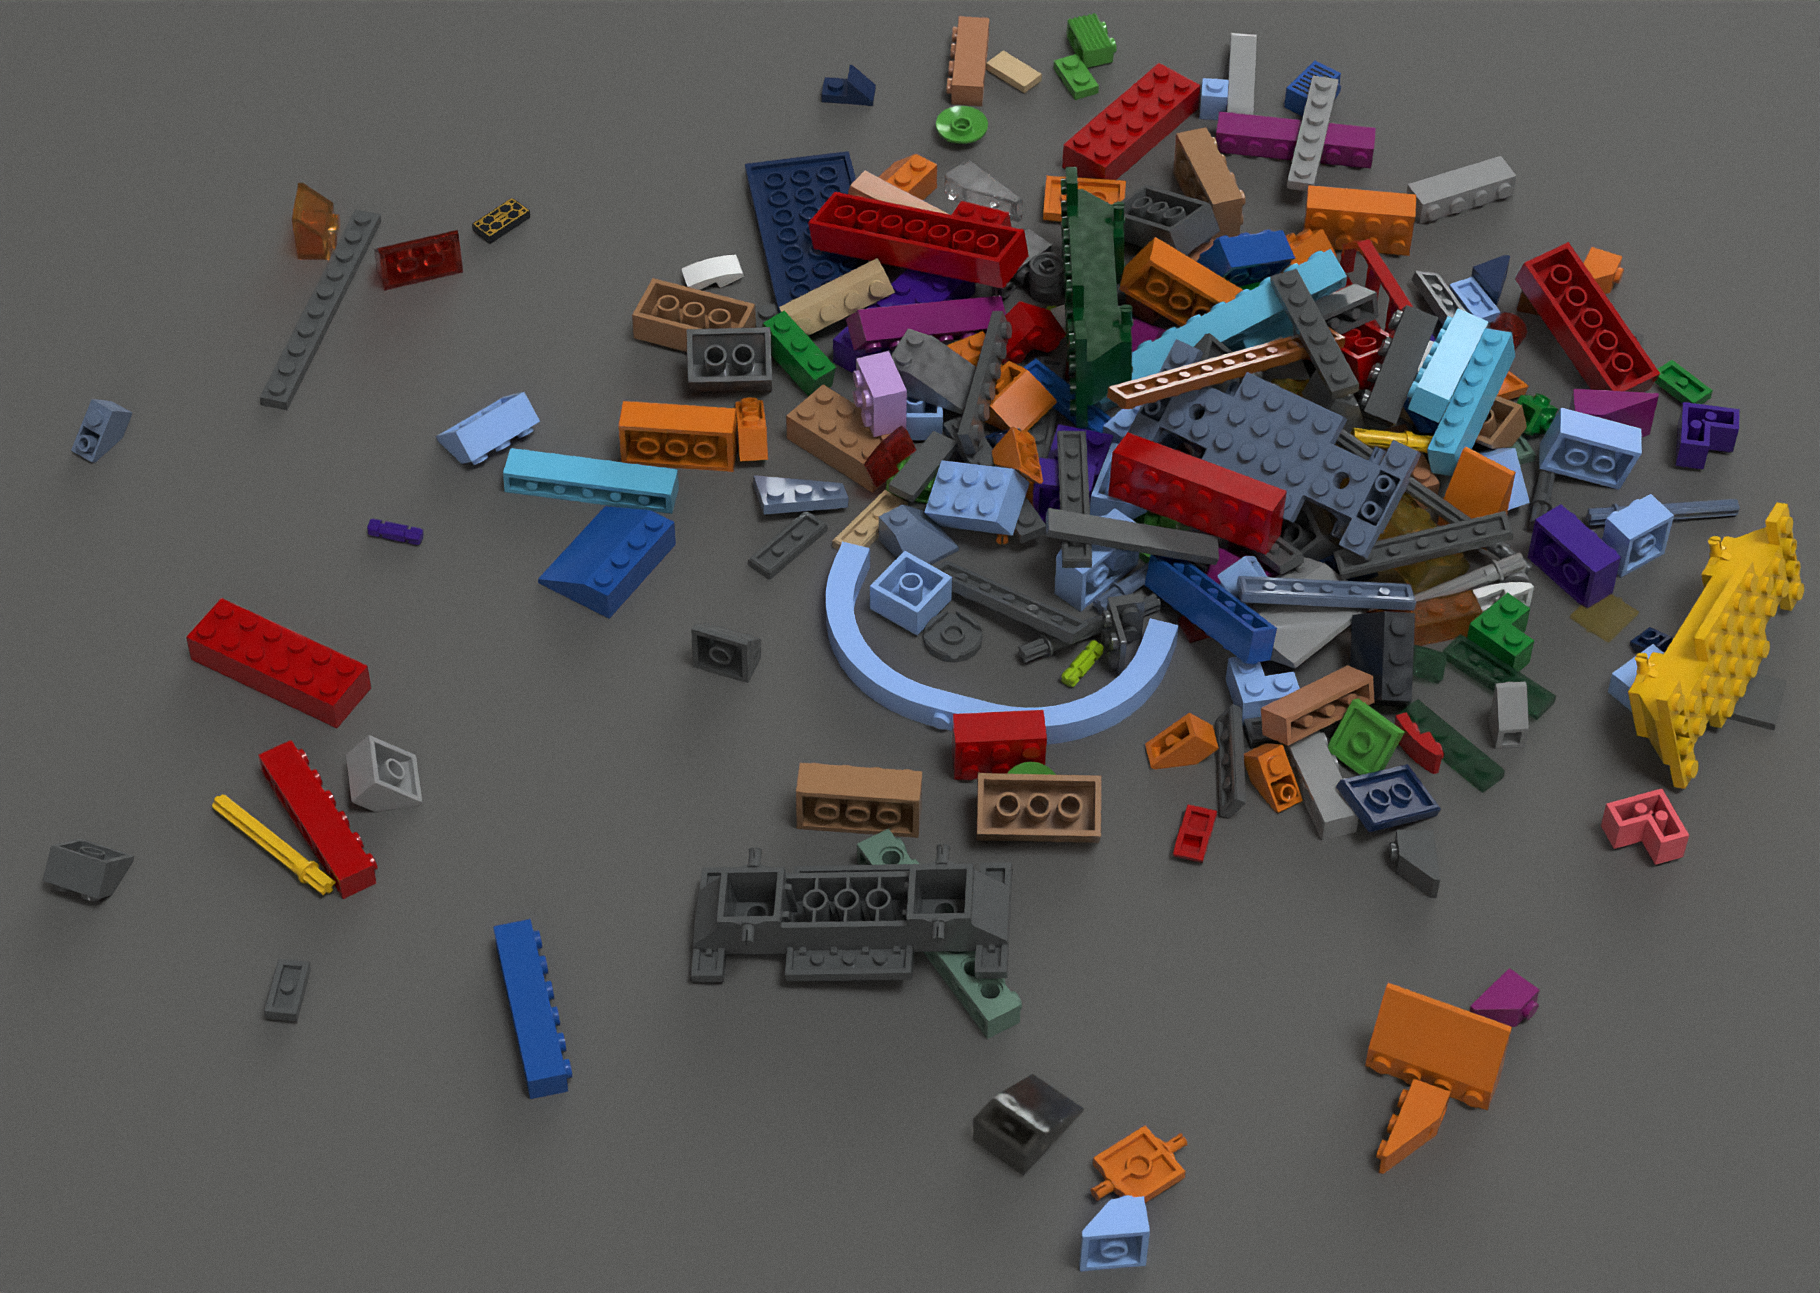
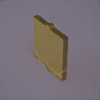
(1605, 617)

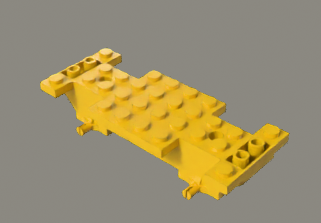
(1717, 643)

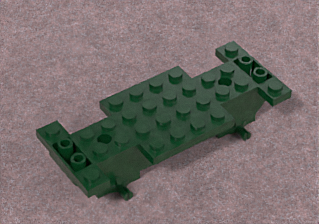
(1094, 323)

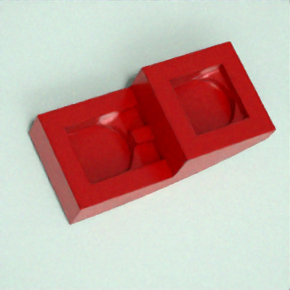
(1195, 833)

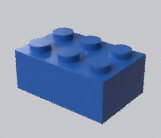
(1248, 256)

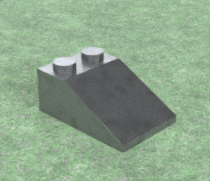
(933, 371)

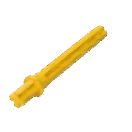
(306, 870)

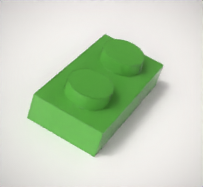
(1076, 77)

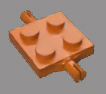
(1139, 1166)

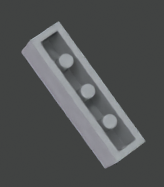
(1462, 189)
(1317, 778)

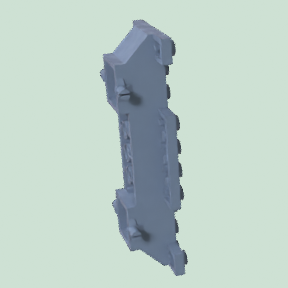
(1284, 444)

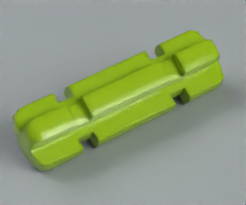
(1082, 663)

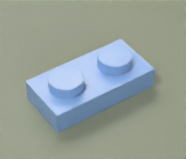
(1474, 299)

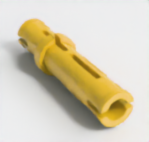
(1383, 439)

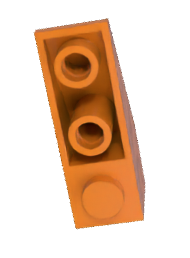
(751, 429)
(1019, 452)
(1416, 1124)

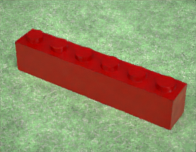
(318, 819)

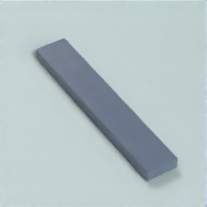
(1325, 593)

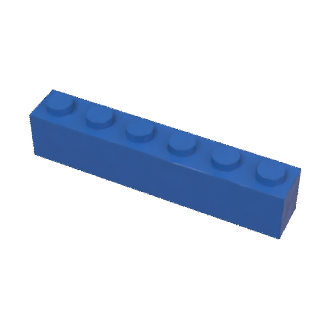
(1211, 608)
(531, 1009)

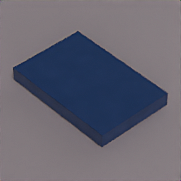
(1388, 798)

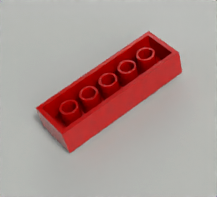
(1132, 124)
(1585, 322)
(1197, 493)
(279, 662)

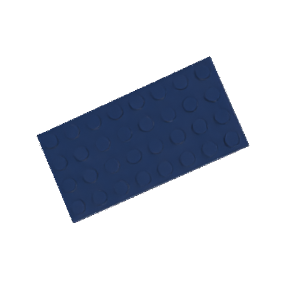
(784, 201)

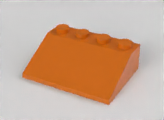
(1438, 1046)

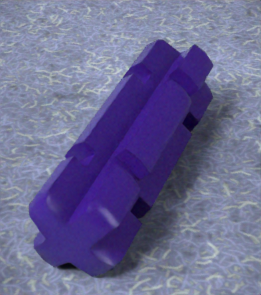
(395, 531)

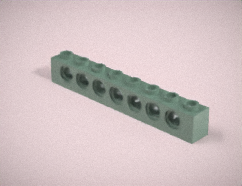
(989, 1014)

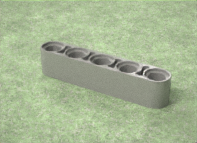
(1241, 73)

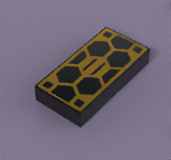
(501, 220)

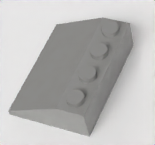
(1303, 627)

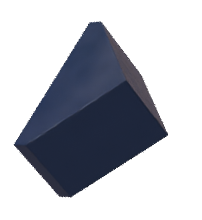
(1492, 276)

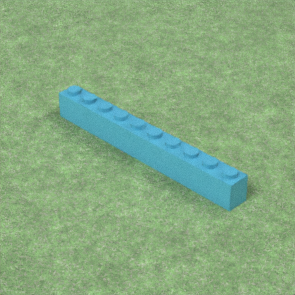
(1239, 318)

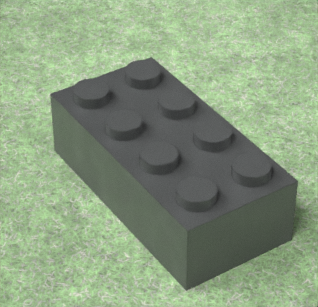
(1169, 217)
(1398, 365)

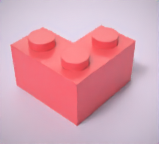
(1647, 820)

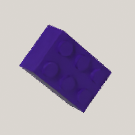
(1573, 556)

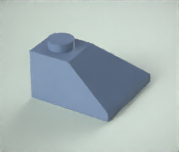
(916, 533)

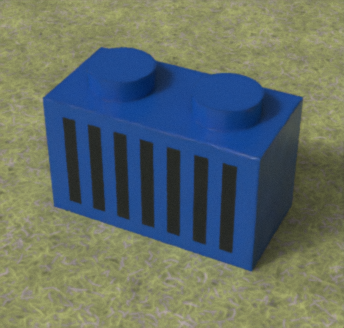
(1298, 90)

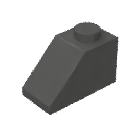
(1416, 859)

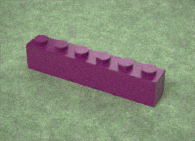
(1278, 138)
(945, 320)

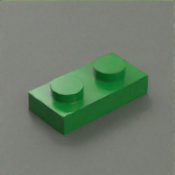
(1682, 384)

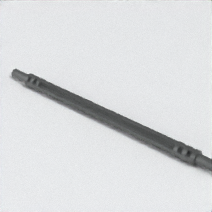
(1425, 495)

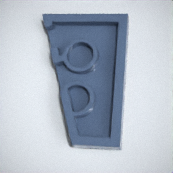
(798, 495)

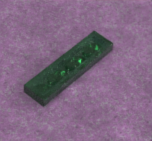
(1491, 670)
(1457, 750)

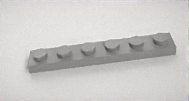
(1312, 133)

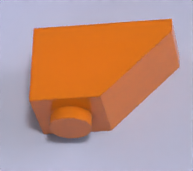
(1604, 268)
(1182, 743)

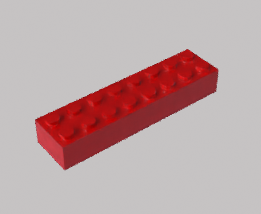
(919, 239)

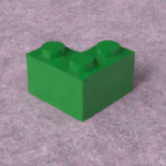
(1502, 631)

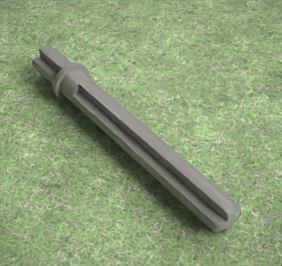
(1495, 571)

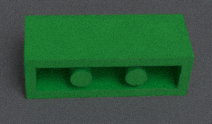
(799, 354)

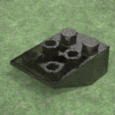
(1024, 1122)

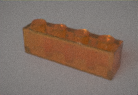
(1442, 617)

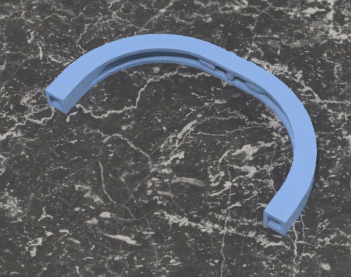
(936, 707)

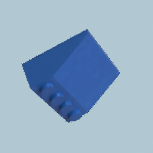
(611, 558)

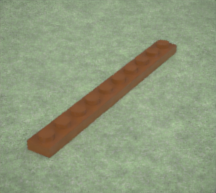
(1211, 371)

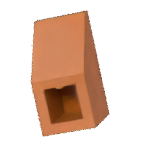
(1272, 776)

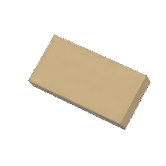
(1013, 71)

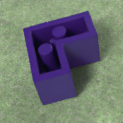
(1704, 429)

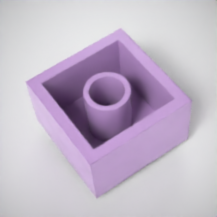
(880, 393)

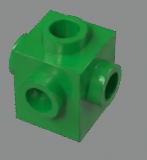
(1537, 413)

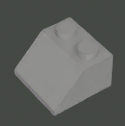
(383, 776)

